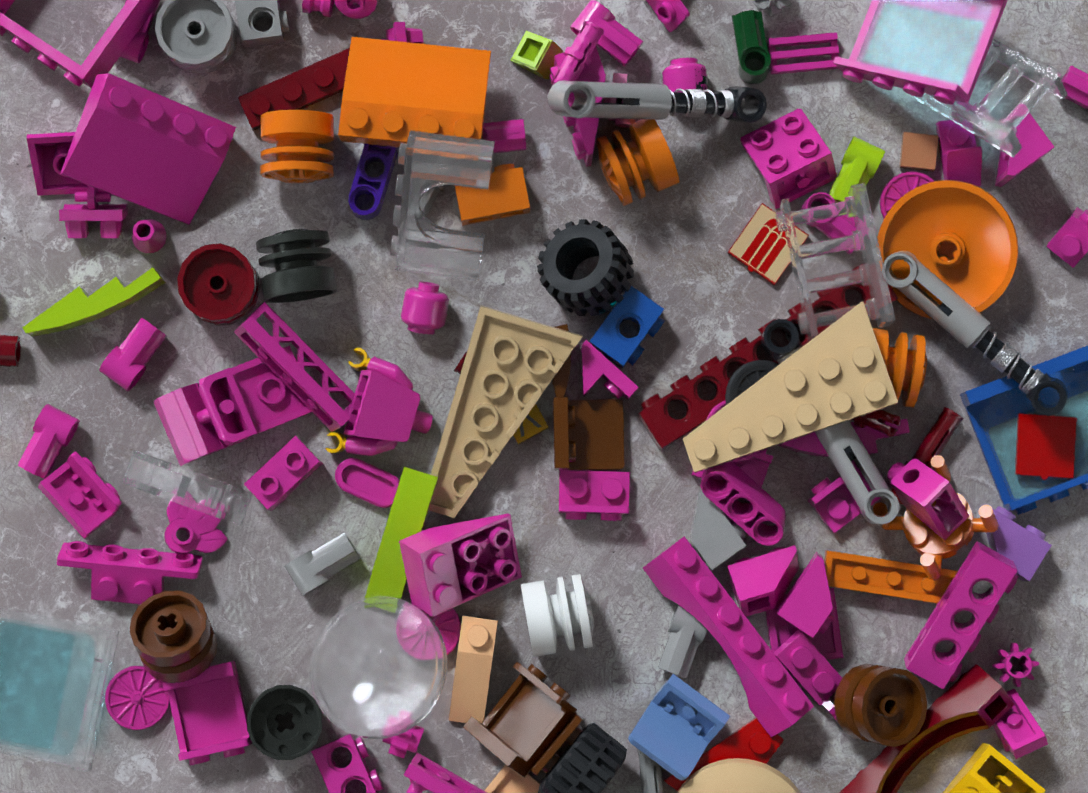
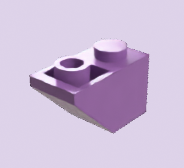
(1018, 544)

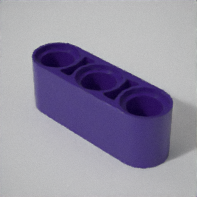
(369, 185)

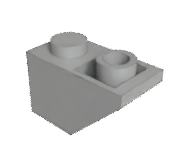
(713, 534)

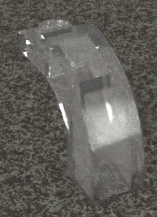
(187, 488)

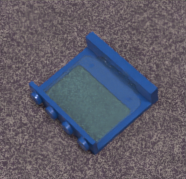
(994, 418)

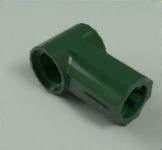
(751, 44)

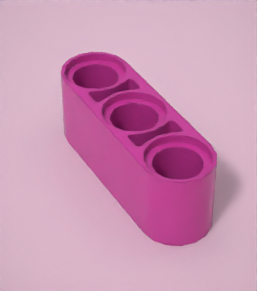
(746, 515)

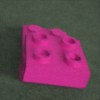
(226, 409)

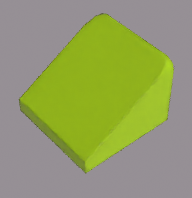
(536, 54)

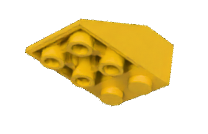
(991, 773)

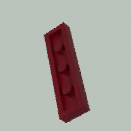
(297, 89)

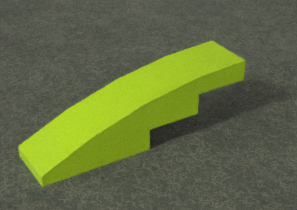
(80, 308)
(405, 519)

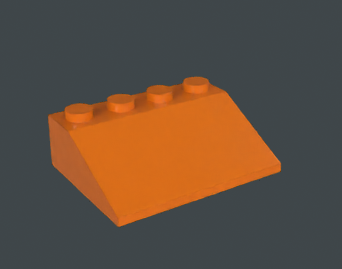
(412, 88)

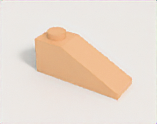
(473, 669)

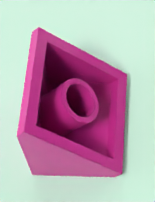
(1034, 147)
(47, 158)

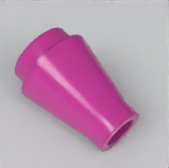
(154, 240)

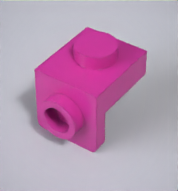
(1072, 238)

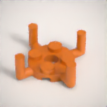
(926, 541)

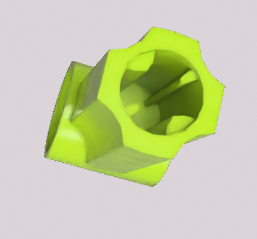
(859, 165)

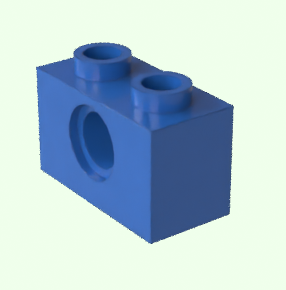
(637, 309)

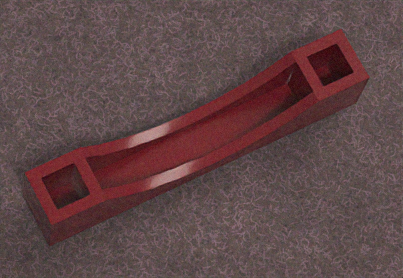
(966, 707)

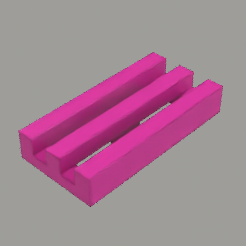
(775, 55)

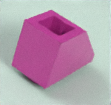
(763, 579)

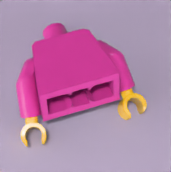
(381, 409)

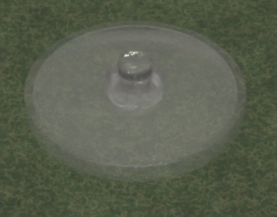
(378, 667)

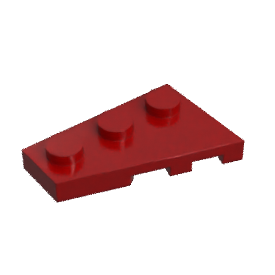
(746, 743)

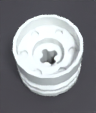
(557, 615)

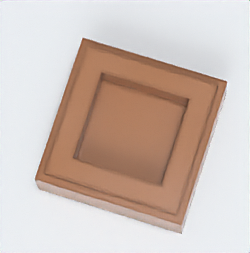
(918, 151)

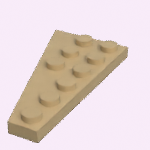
(498, 385)
(815, 388)

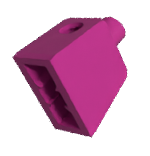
(919, 488)

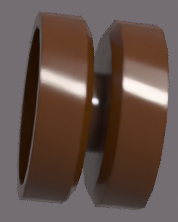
(173, 636)
(880, 704)

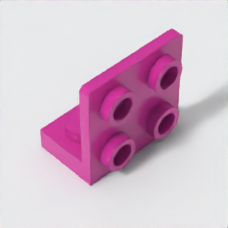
(790, 157)

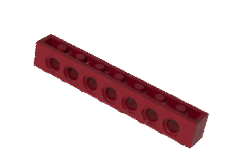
(666, 430)

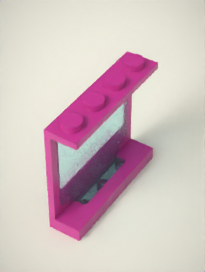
(924, 46)

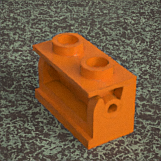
(503, 199)

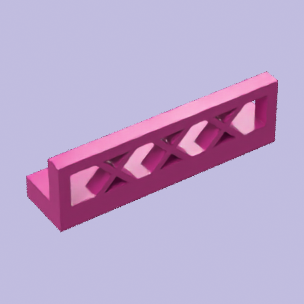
(293, 372)

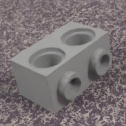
(250, 12)

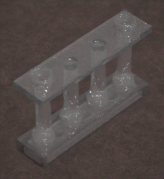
(977, 117)
(862, 239)

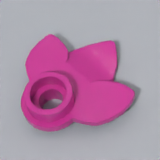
(200, 527)

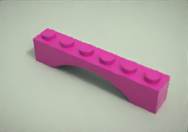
(769, 687)

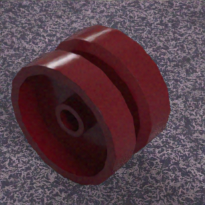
(226, 304)

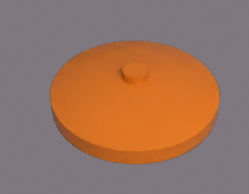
(957, 236)

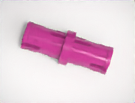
(579, 53)

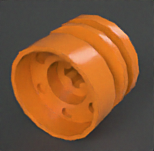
(297, 141)
(636, 161)
(904, 365)

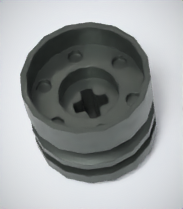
(295, 259)
(264, 727)

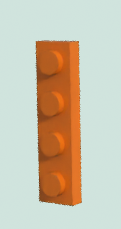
(884, 577)

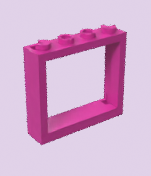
(102, 55)

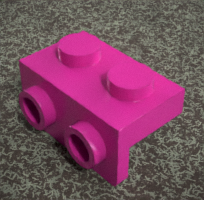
(81, 494)

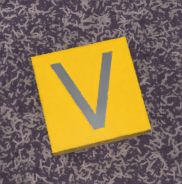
(531, 426)

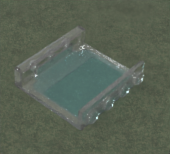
(53, 687)

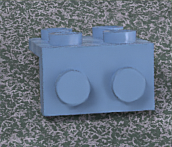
(677, 727)

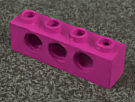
(979, 565)

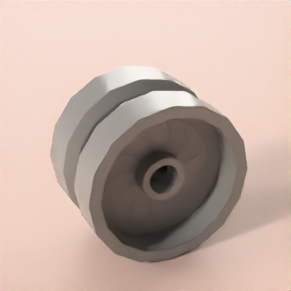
(198, 52)

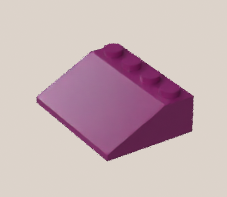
(146, 148)

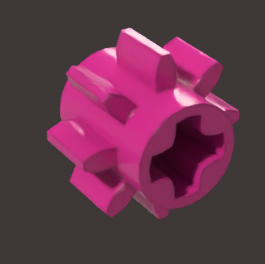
(1025, 663)
(405, 742)

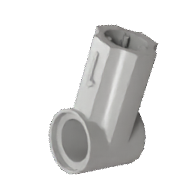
(315, 567)
(682, 643)

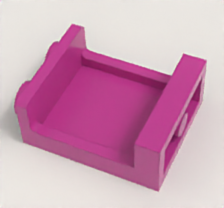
(209, 714)

